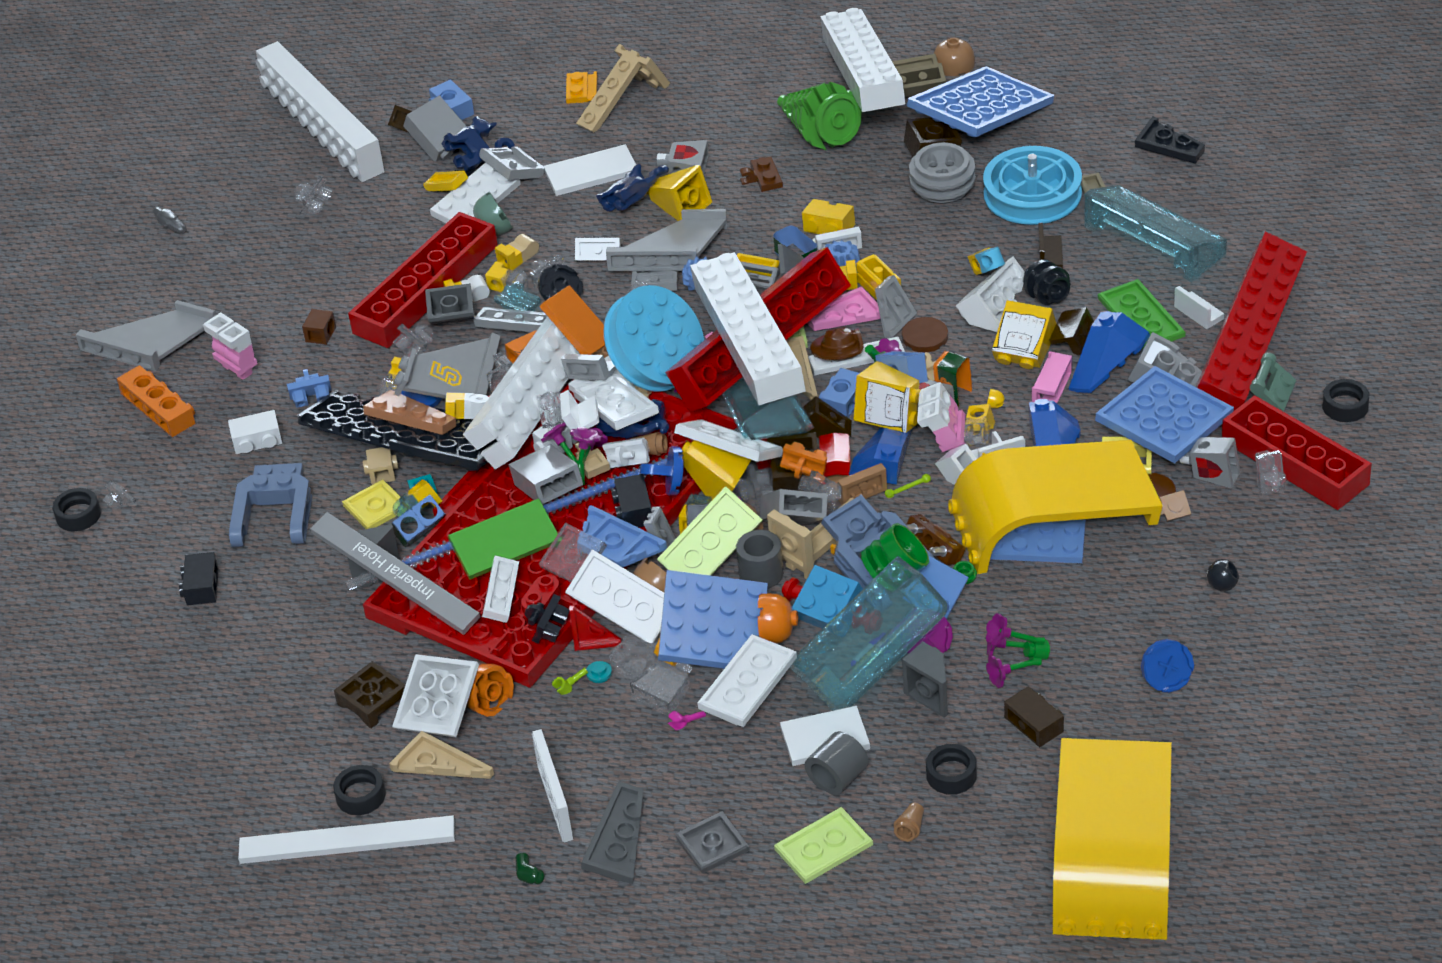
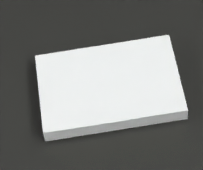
(808, 733)

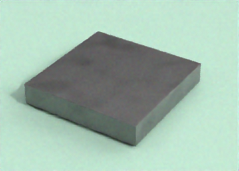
(712, 842)

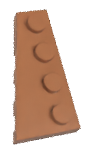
(409, 412)

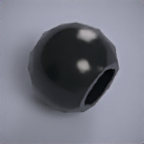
(1222, 575)

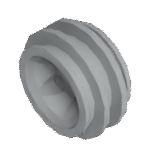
(942, 172)

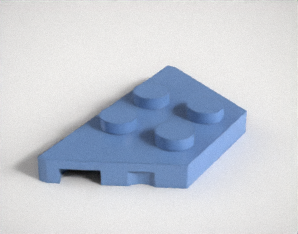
(623, 540)

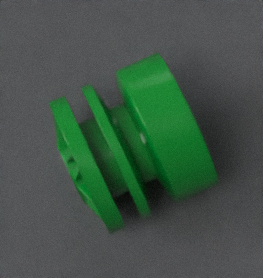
(892, 543)

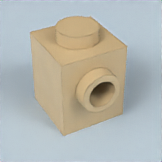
(380, 465)

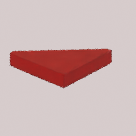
(589, 633)

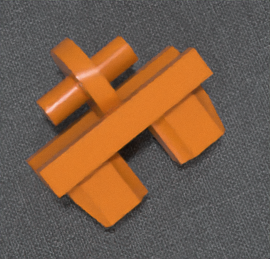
(803, 461)

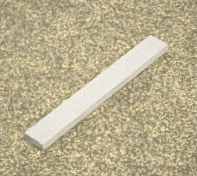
(346, 839)

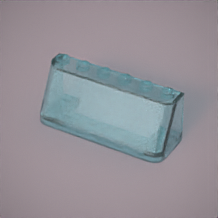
(766, 420)
(869, 635)

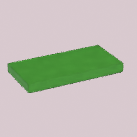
(1143, 308)
(505, 535)

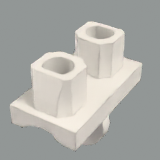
(627, 452)

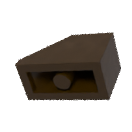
(826, 418)

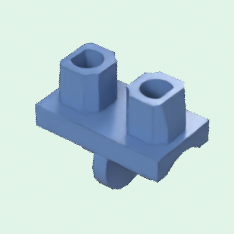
(308, 386)

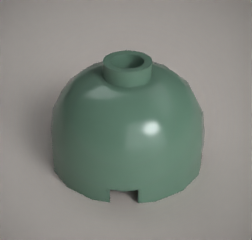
(488, 210)

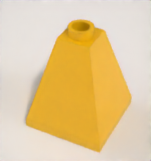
(681, 191)
(713, 467)

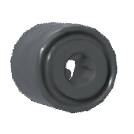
(760, 557)
(836, 763)

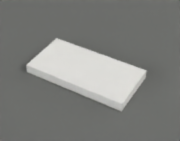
(589, 170)
(617, 401)
(728, 440)
(618, 596)
(747, 680)
(552, 786)

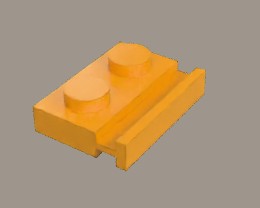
(580, 87)

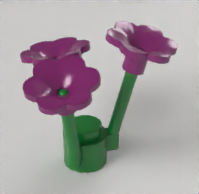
(1035, 648)

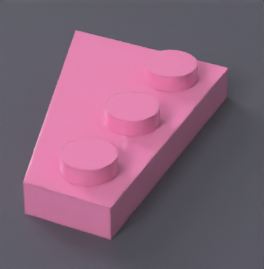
(847, 309)

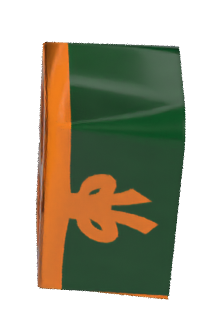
(953, 370)

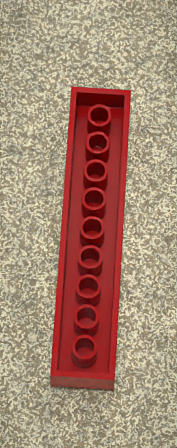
(791, 302)
(1251, 320)

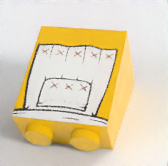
(1023, 334)
(886, 398)

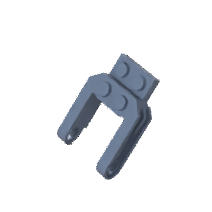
(269, 487)
(854, 529)

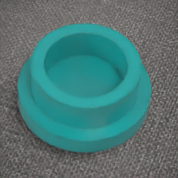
(599, 672)

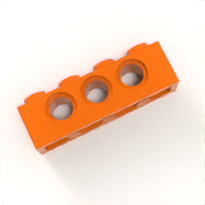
(156, 400)

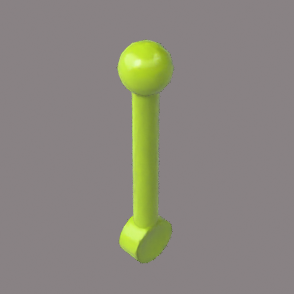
(890, 493)

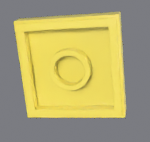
(372, 505)

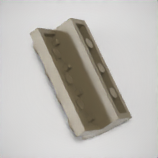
(920, 74)

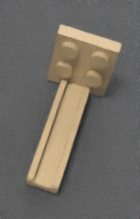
(629, 66)
(798, 544)

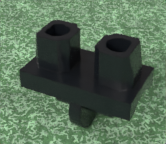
(543, 618)

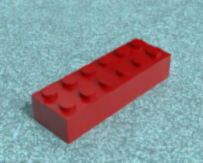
(1307, 456)

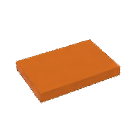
(575, 321)

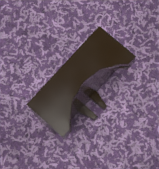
(369, 693)

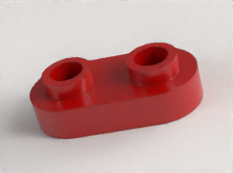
(541, 591)

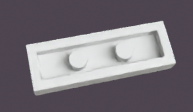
(500, 589)

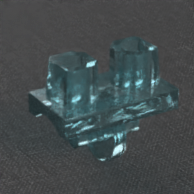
(515, 298)

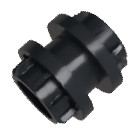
(1046, 282)

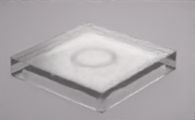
(569, 552)

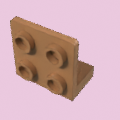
(864, 483)

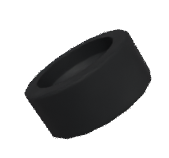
(1341, 412)
(78, 521)
(951, 784)
(363, 804)

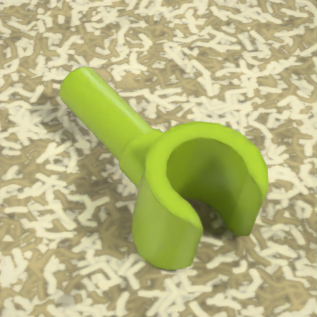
(566, 685)

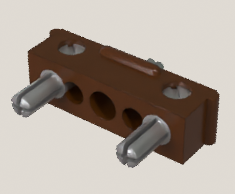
(936, 539)

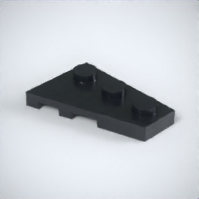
(1165, 141)

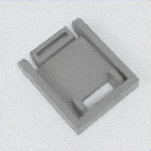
(512, 163)

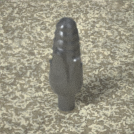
(169, 220)

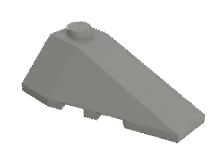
(1166, 356)

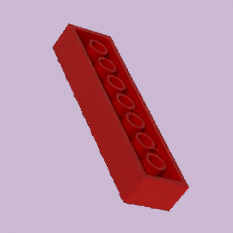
(402, 295)

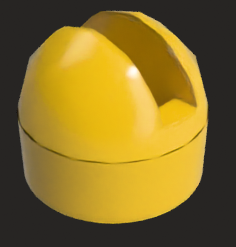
(995, 399)

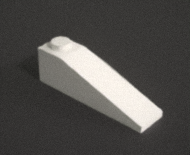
(987, 301)

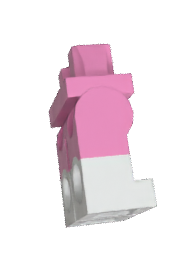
(231, 345)
(942, 416)

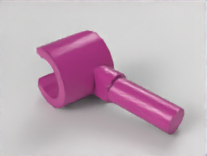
(681, 721)

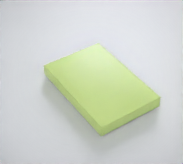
(823, 845)

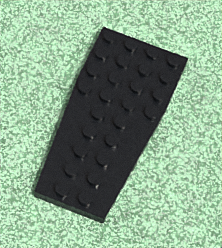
(346, 418)

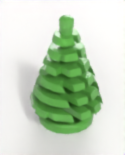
(823, 114)

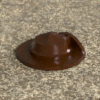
(838, 344)

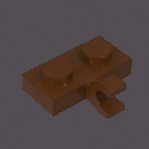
(762, 172)

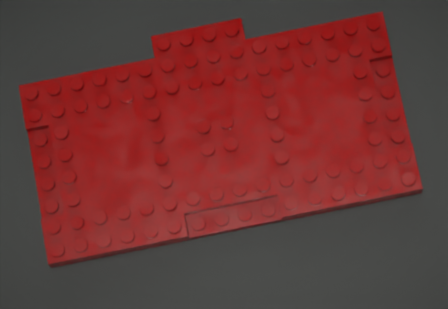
(491, 493)

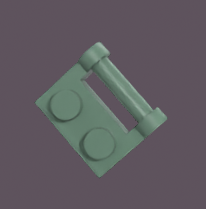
(1278, 386)

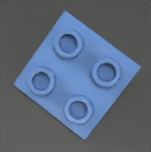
(945, 580)

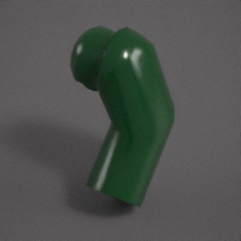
(526, 872)

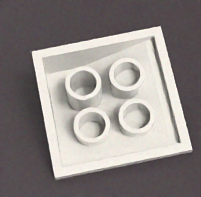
(435, 695)

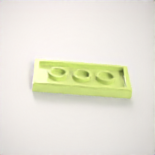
(711, 536)

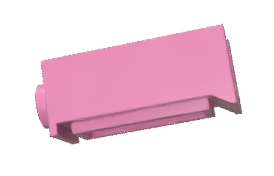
(1053, 377)

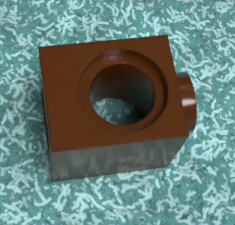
(319, 326)

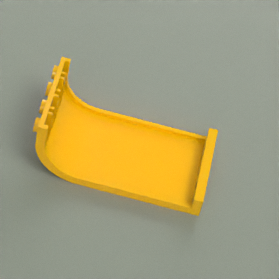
(1048, 486)
(1112, 839)

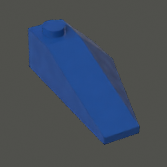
(1107, 345)
(1052, 424)
(884, 447)

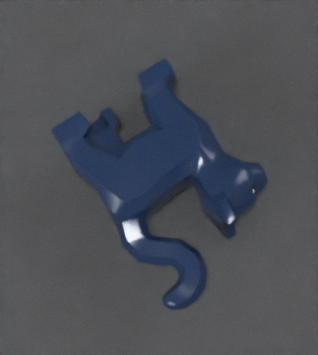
(471, 142)
(630, 189)
(631, 431)

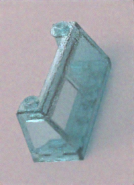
(1189, 243)

